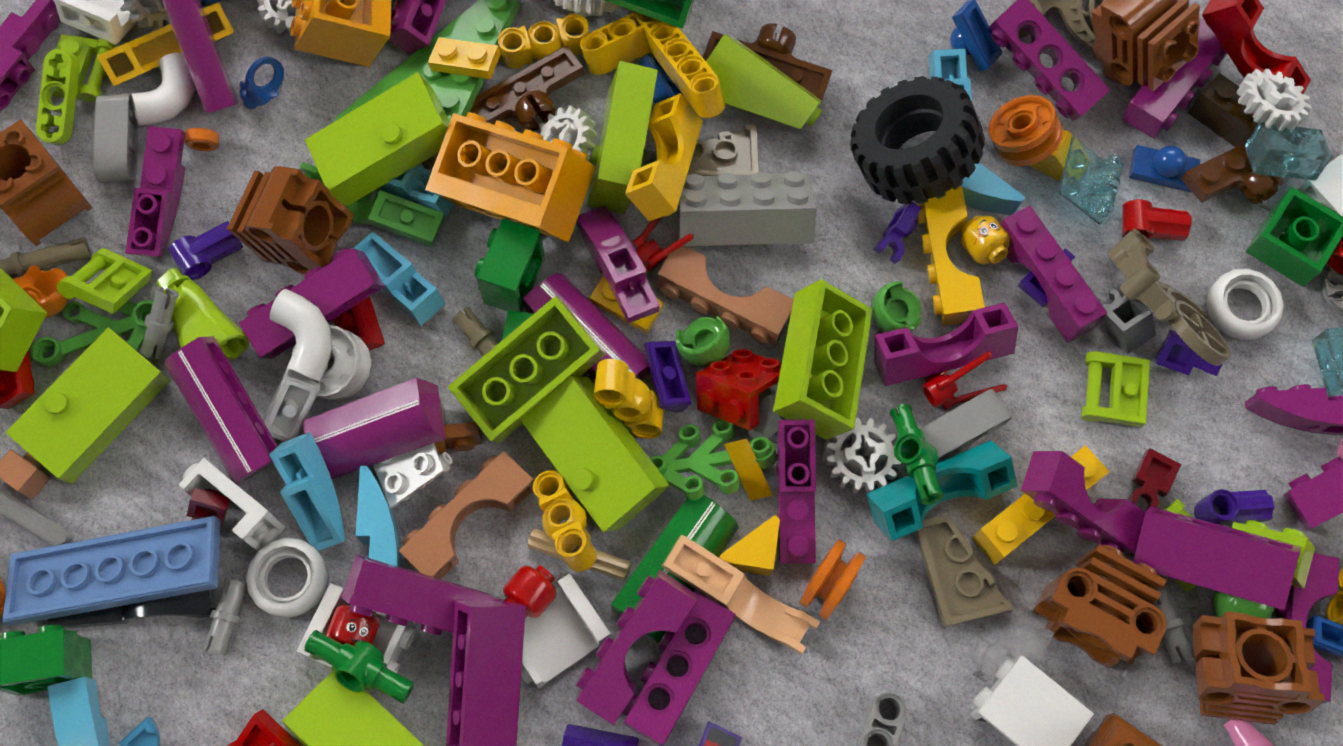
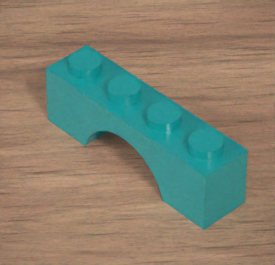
(973, 473)

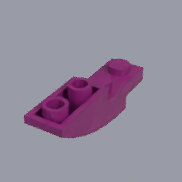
(19, 41)
(159, 193)
(619, 263)
(1299, 408)
(796, 491)

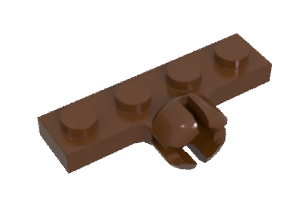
(779, 54)
(529, 90)
(1231, 171)

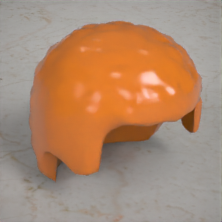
(43, 288)

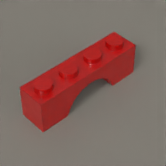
(1233, 26)

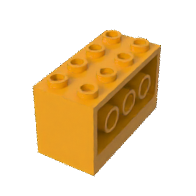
(342, 28)
(511, 175)

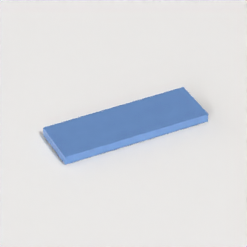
(112, 571)

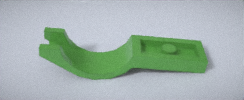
(391, 213)

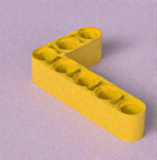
(639, 35)

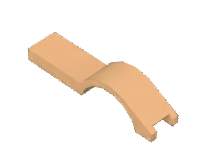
(738, 594)

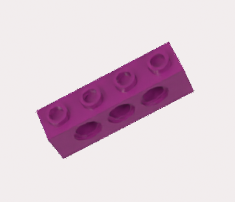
(1066, 61)
(658, 724)

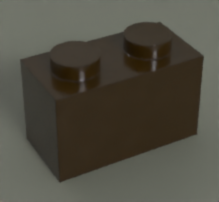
(1222, 113)

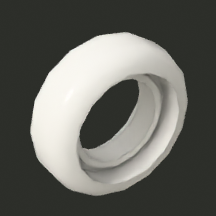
(1262, 287)
(270, 555)

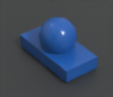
(974, 35)
(1161, 166)

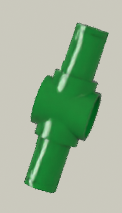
(923, 465)
(359, 666)

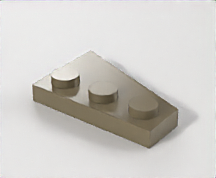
(727, 154)
(956, 577)

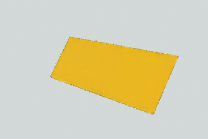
(748, 469)

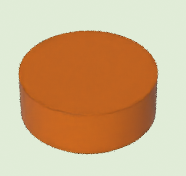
(201, 139)

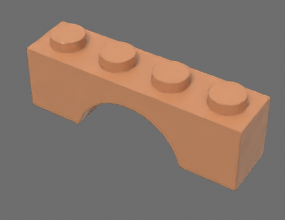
(759, 314)
(498, 485)

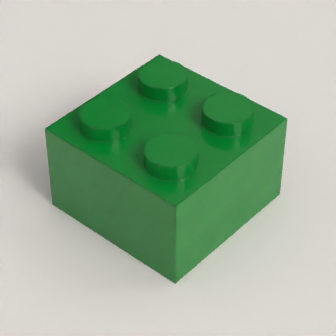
(1297, 237)
(510, 265)
(42, 659)

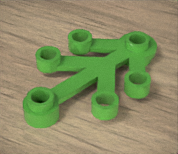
(133, 323)
(705, 460)

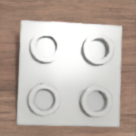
(410, 472)

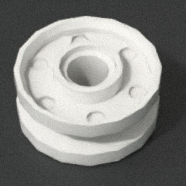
(350, 366)

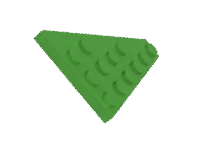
(455, 92)

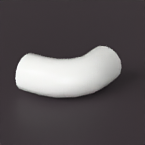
(170, 97)
(310, 331)

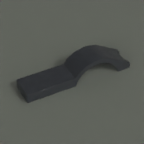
(189, 605)

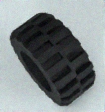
(930, 166)

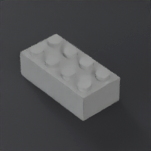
(747, 209)

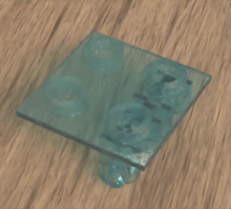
(1090, 180)

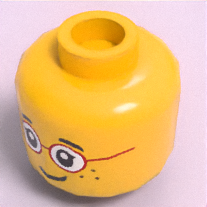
(985, 240)

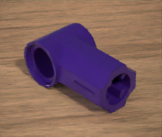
(197, 254)
(1235, 507)

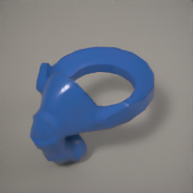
(260, 95)

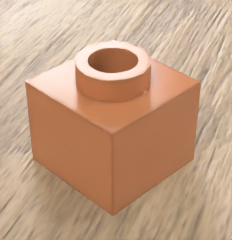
(23, 473)

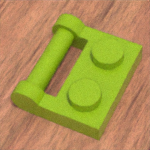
(84, 49)
(112, 287)
(1127, 389)

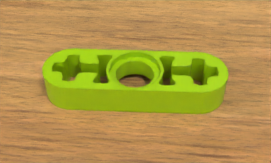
(48, 86)

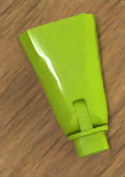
(198, 316)

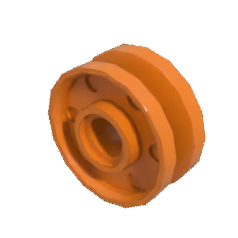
(1025, 130)
(832, 579)

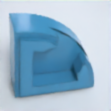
(143, 735)

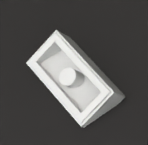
(290, 405)

